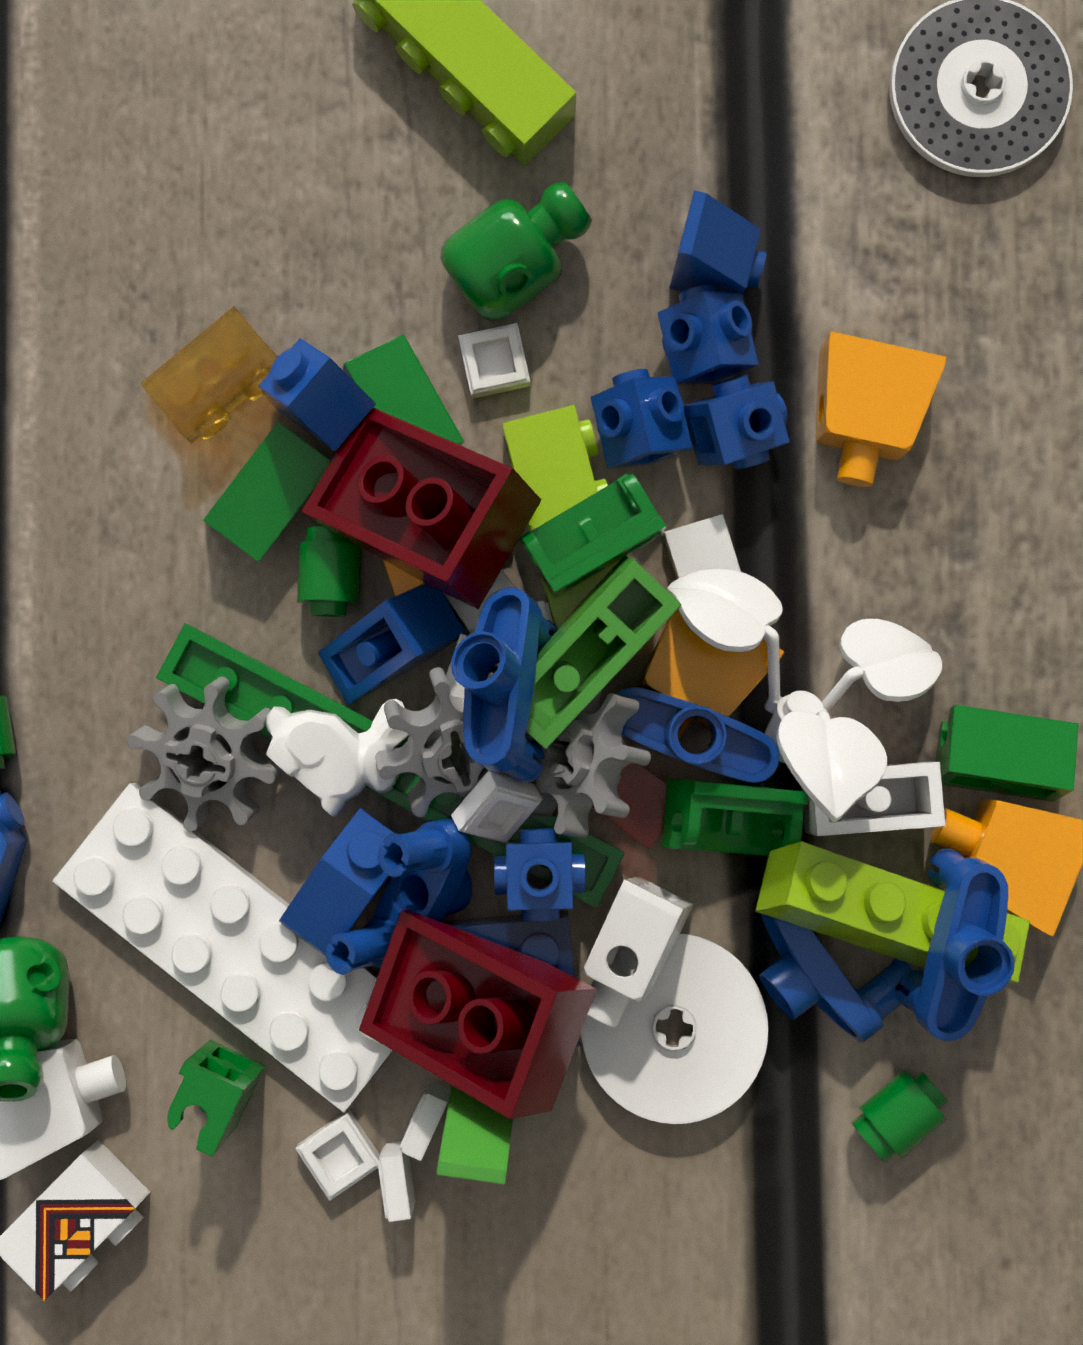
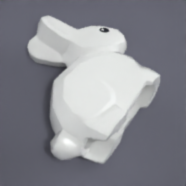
(330, 754)

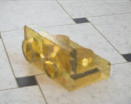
(211, 376)

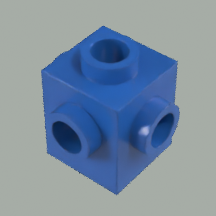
(707, 336)
(640, 419)
(737, 423)
(543, 848)

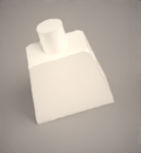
(649, 924)
(61, 1108)

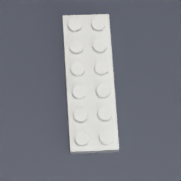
(225, 942)

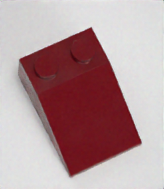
(424, 505)
(477, 1014)

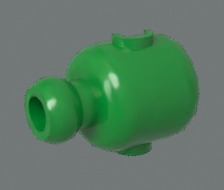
(510, 253)
(31, 1011)

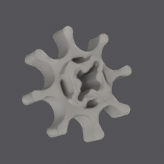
(429, 747)
(208, 757)
(586, 766)

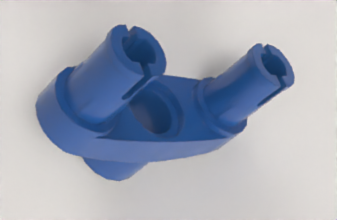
(499, 707)
(734, 747)
(426, 878)
(971, 916)
(810, 977)

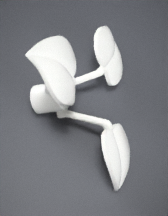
(830, 758)

